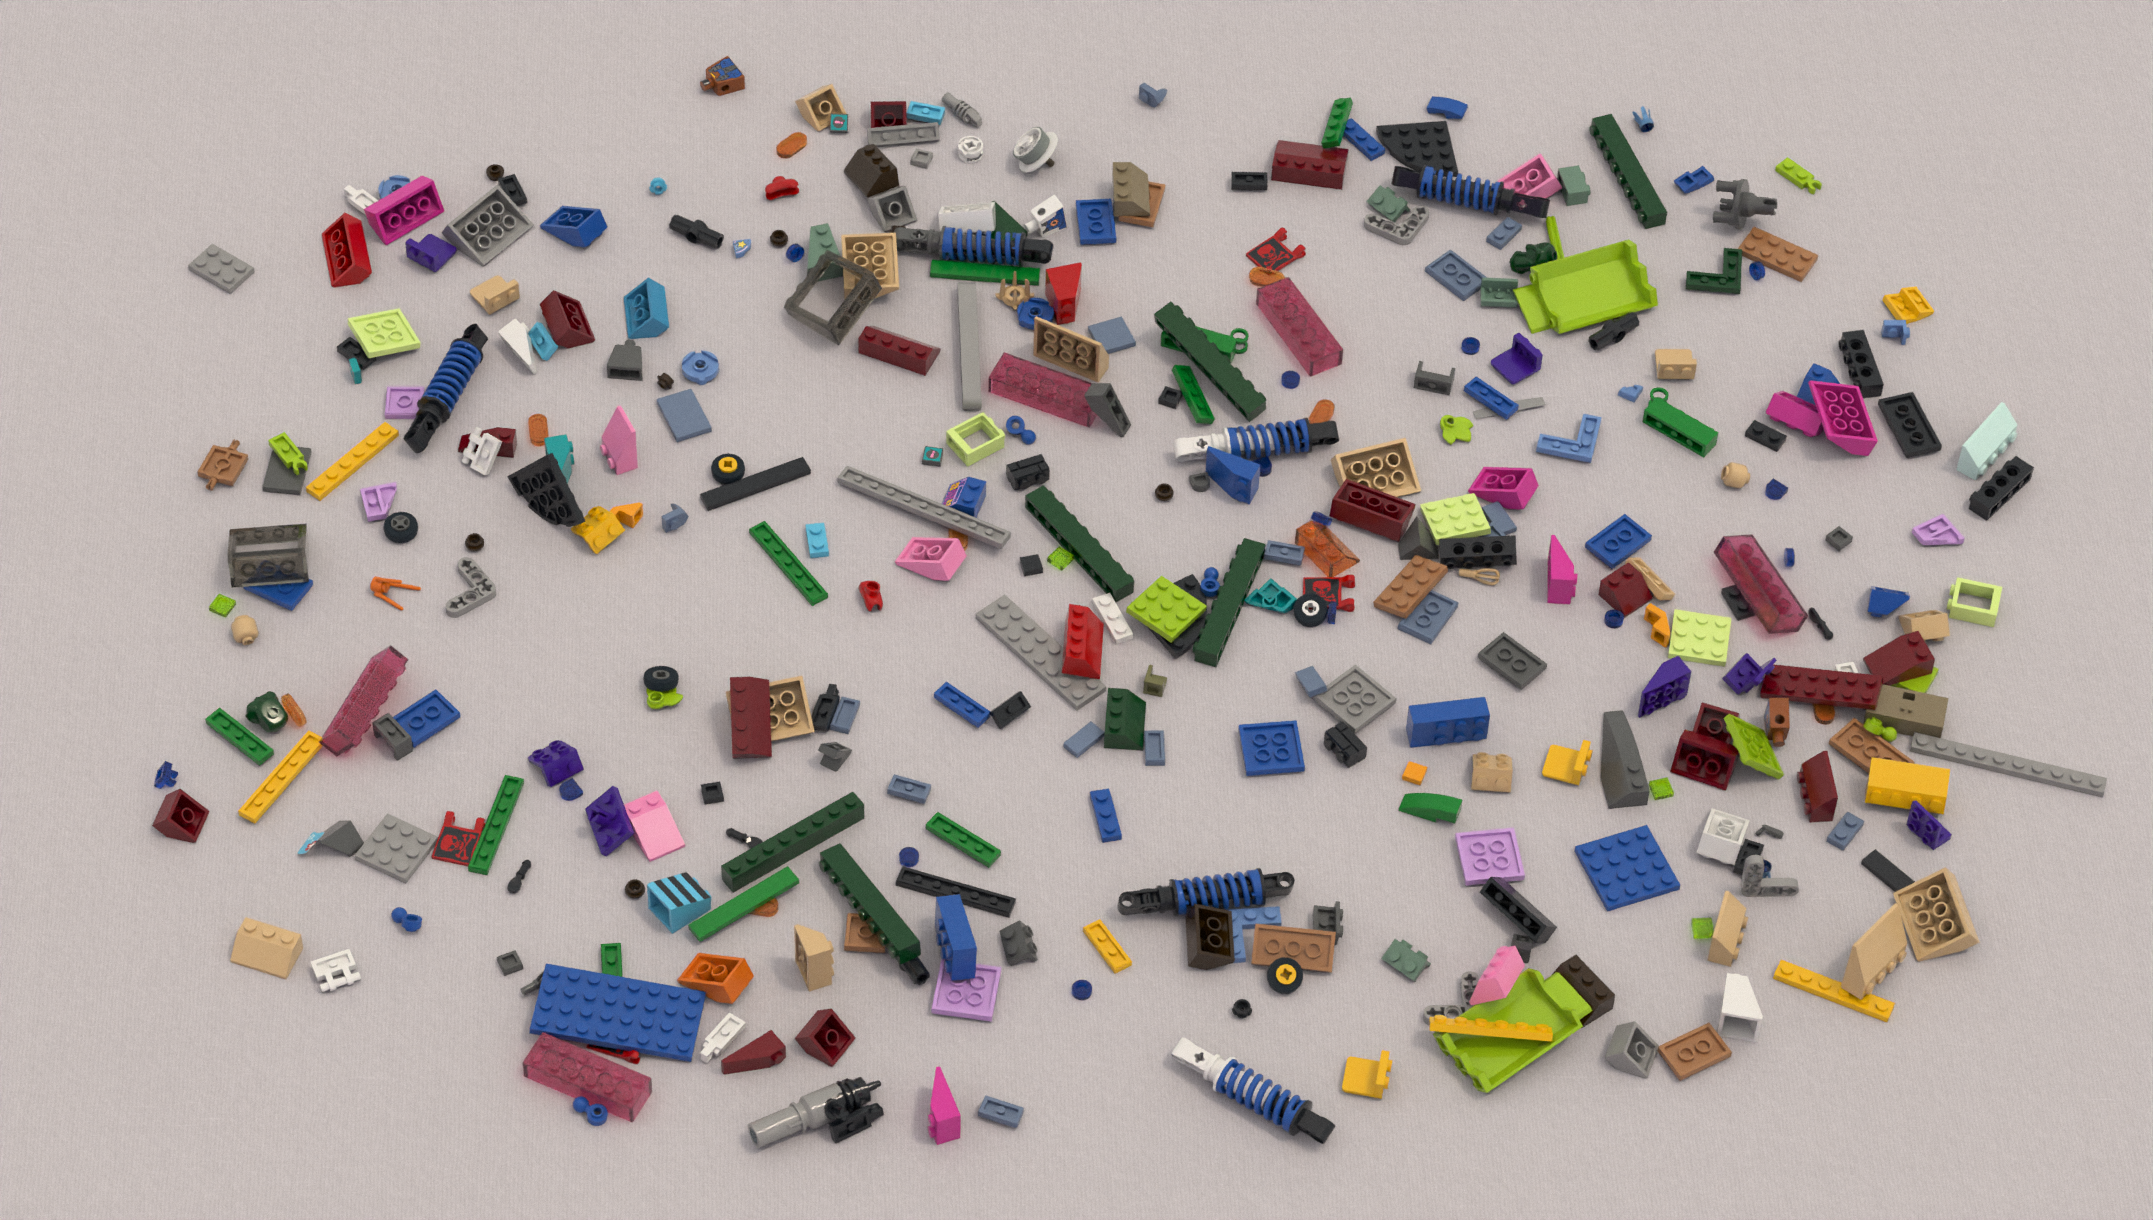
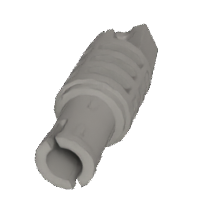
(962, 110)

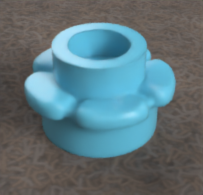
(658, 182)

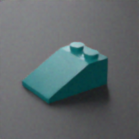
(561, 450)

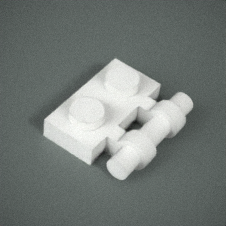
(486, 451)
(335, 965)

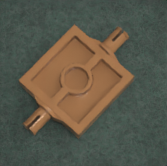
(223, 465)

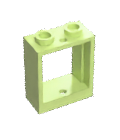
(969, 456)
(1971, 613)

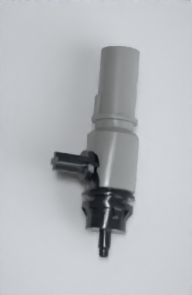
(813, 1110)

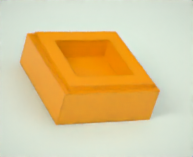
(1414, 773)

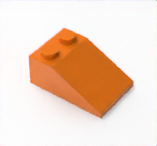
(718, 976)

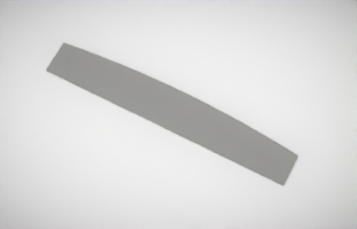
(1523, 404)

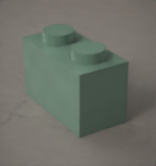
(1573, 184)

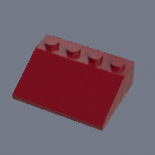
(1309, 164)

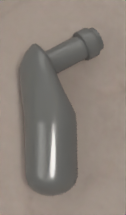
(1772, 831)

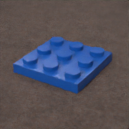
(1271, 748)

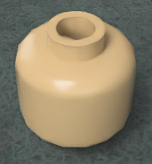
(1735, 475)
(244, 629)

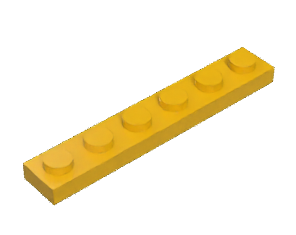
(352, 461)
(281, 777)
(1832, 991)
(1496, 1029)

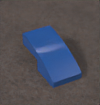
(1451, 108)
(1693, 181)

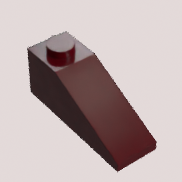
(506, 435)
(756, 1055)

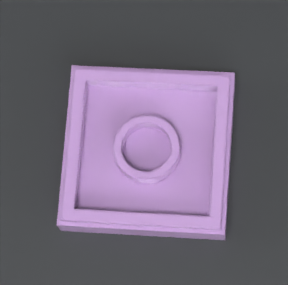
(402, 402)

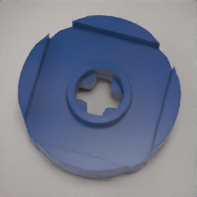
(1026, 309)

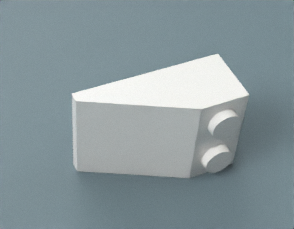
(1722, 836)

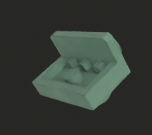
(1387, 204)
(1498, 292)
(1405, 960)

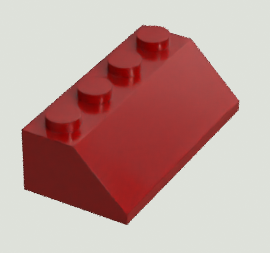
(346, 251)
(1082, 642)

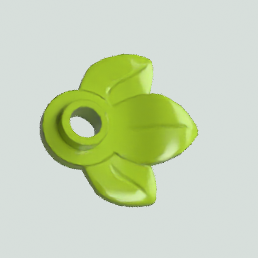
(1457, 428)
(659, 699)

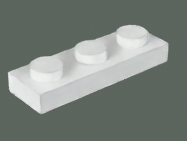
(1112, 618)

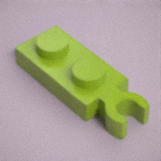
(1798, 175)
(288, 452)

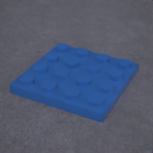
(1627, 868)

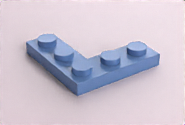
(1577, 450)
(1246, 919)

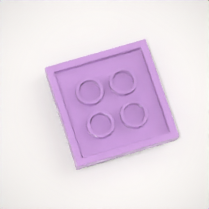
(1489, 855)
(967, 997)

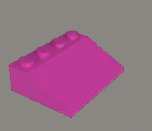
(1844, 416)

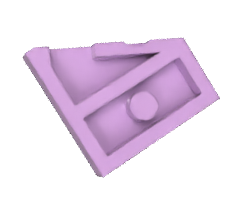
(378, 500)
(1937, 532)

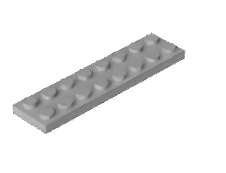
(1037, 651)

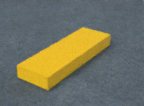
(1107, 946)

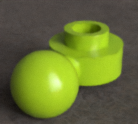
(1875, 726)

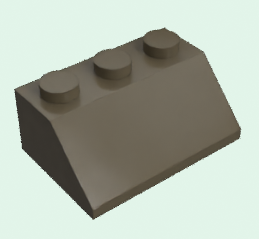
(1130, 190)

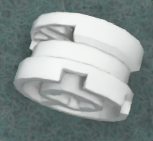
(971, 148)

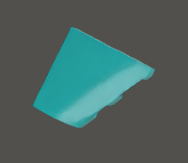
(1272, 597)

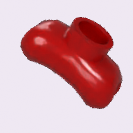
(781, 187)
(871, 594)

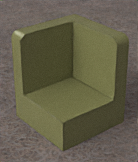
(1154, 684)

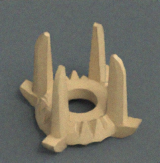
(1014, 301)

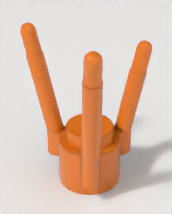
(382, 585)

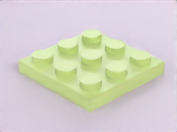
(384, 333)
(1455, 518)
(1699, 637)

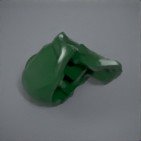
(1534, 255)
(267, 712)

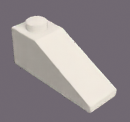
(519, 341)

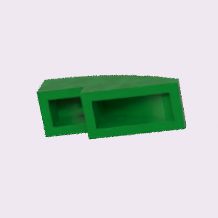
(1431, 806)

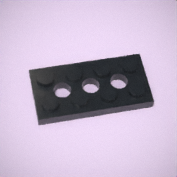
(1915, 416)

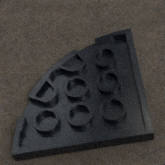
(1419, 145)
(547, 492)
(1191, 634)

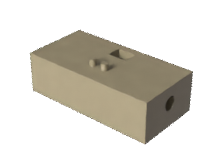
(1910, 711)

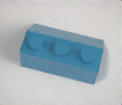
(646, 310)

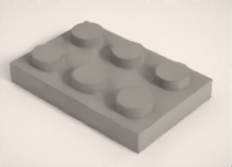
(221, 268)

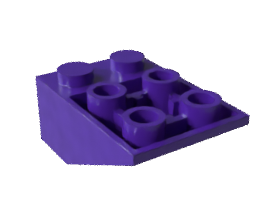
(1666, 686)

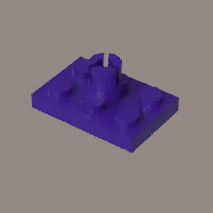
(609, 821)

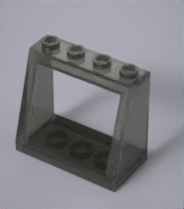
(848, 312)
(268, 566)

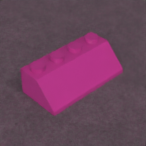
(404, 209)

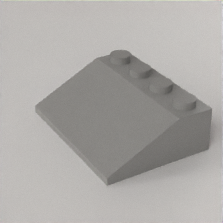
(487, 226)

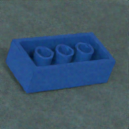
(1447, 722)
(955, 938)

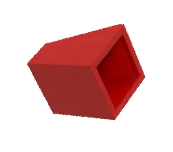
(1063, 291)

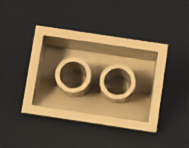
(1728, 931)
(266, 948)
(813, 957)

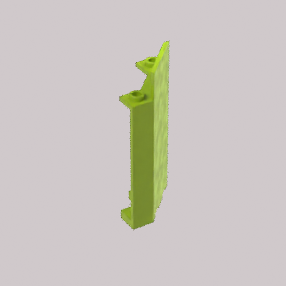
(1586, 289)
(1531, 1001)

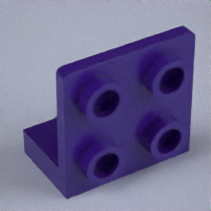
(1926, 826)

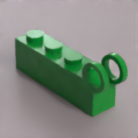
(1225, 343)
(1678, 425)

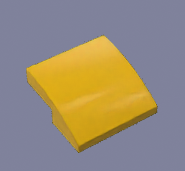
(1908, 305)

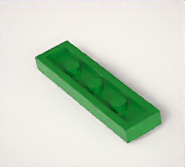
(1337, 122)
(1193, 394)
(239, 736)
(963, 839)

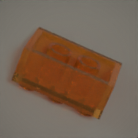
(1325, 548)

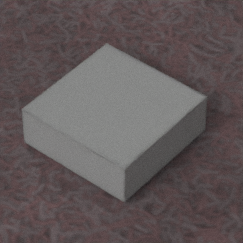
(921, 158)

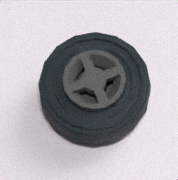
(400, 527)

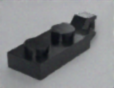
(825, 708)
(855, 1123)

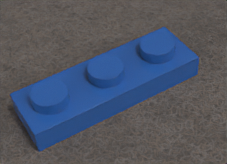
(1363, 140)
(1491, 398)
(962, 704)
(1105, 815)

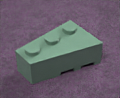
(820, 241)

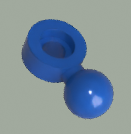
(1027, 436)
(1210, 585)
(408, 921)
(582, 1105)

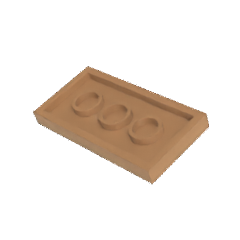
(1778, 254)
(1410, 586)
(1861, 745)
(1308, 947)

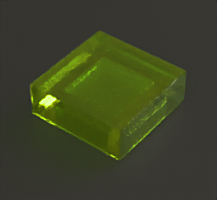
(1060, 558)
(222, 605)
(1661, 788)
(1702, 927)

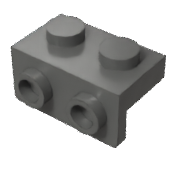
(1328, 919)
(1018, 943)

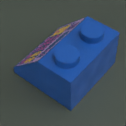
(966, 495)

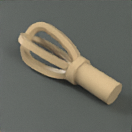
(1474, 574)

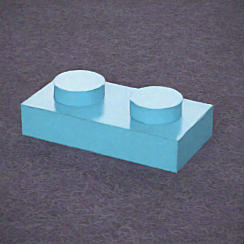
(925, 112)
(542, 341)
(817, 540)

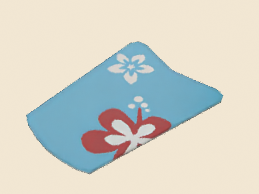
(313, 838)

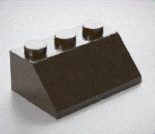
(872, 171)
(1209, 937)
(1588, 986)

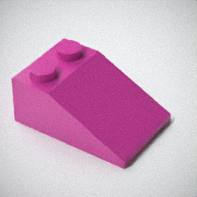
(1506, 485)
(1560, 574)
(944, 1114)

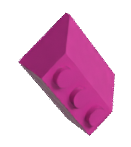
(1795, 413)

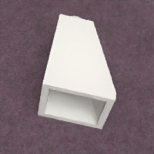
(1739, 1010)

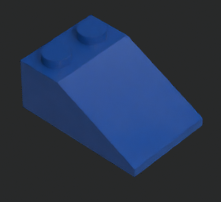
(575, 225)
(1233, 474)

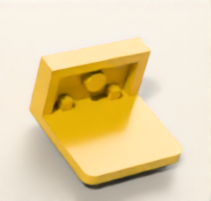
(599, 528)
(1566, 763)
(1367, 1076)

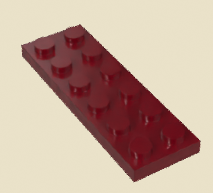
(1823, 687)

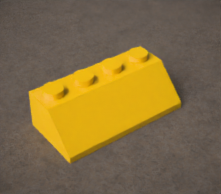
(1902, 783)

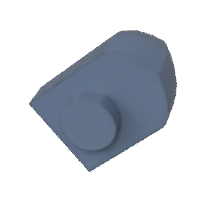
(1150, 95)
(674, 519)

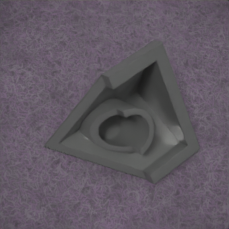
(1417, 542)
(343, 837)

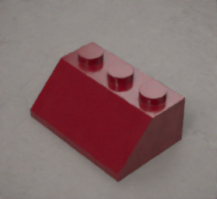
(566, 320)
(1705, 759)
(1818, 788)

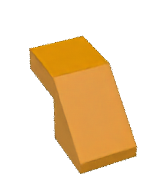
(628, 514)
(1660, 629)

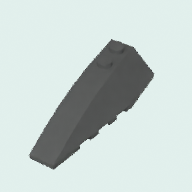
(1621, 764)

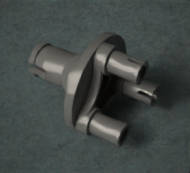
(1742, 205)

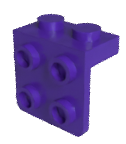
(430, 252)
(1518, 361)
(1747, 674)
(557, 762)

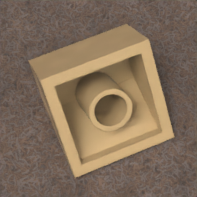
(819, 105)
(1930, 624)

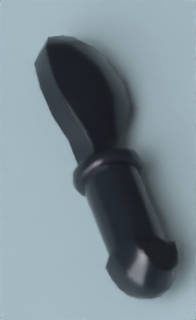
(1814, 616)
(751, 841)
(515, 883)

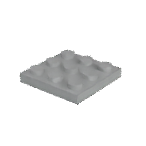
(1355, 699)
(396, 848)

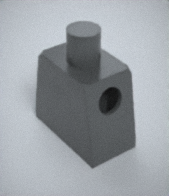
(625, 362)

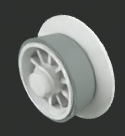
(1035, 149)

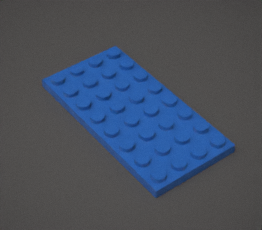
(618, 1012)

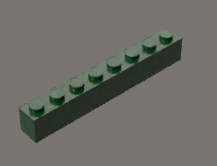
(1628, 171)
(1210, 361)
(1077, 541)
(1229, 602)
(792, 842)
(869, 904)

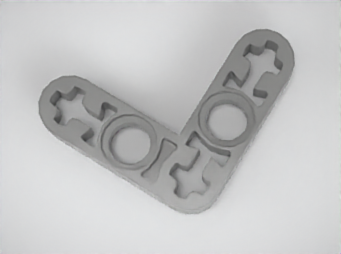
(1376, 224)
(476, 591)
(1759, 885)
(1458, 1009)

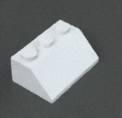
(969, 216)

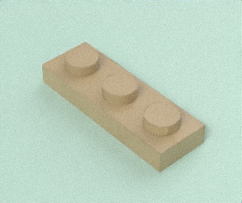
(1654, 583)

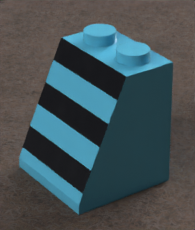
(677, 900)

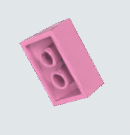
(1498, 976)

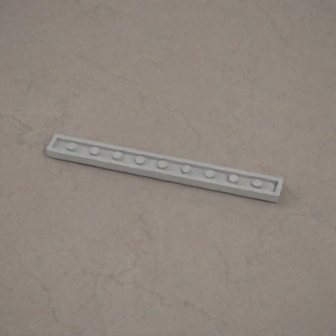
(924, 507)
(2008, 764)

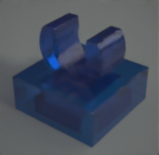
(164, 776)

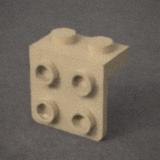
(495, 293)
(1675, 364)
(1491, 772)

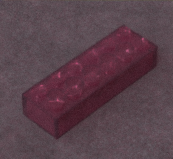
(1299, 326)
(1041, 389)
(1760, 584)
(363, 701)
(587, 1075)

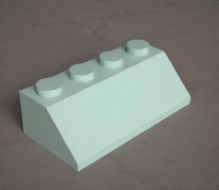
(1987, 442)

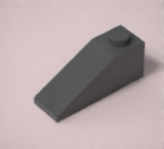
(1107, 406)

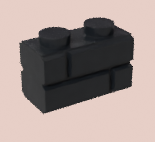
(1027, 472)
(1345, 744)

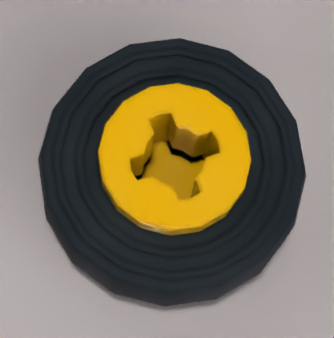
(727, 468)
(1281, 981)

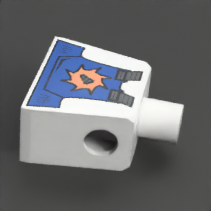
(1047, 217)

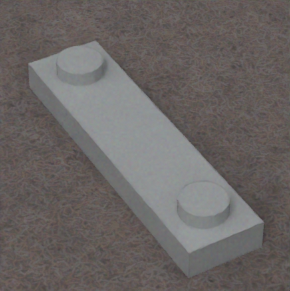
(903, 134)

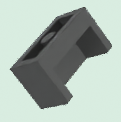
(1432, 381)
(394, 735)

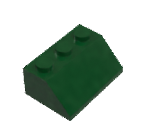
(1124, 720)

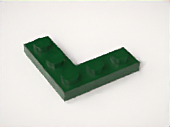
(1726, 282)

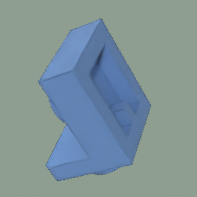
(1896, 328)

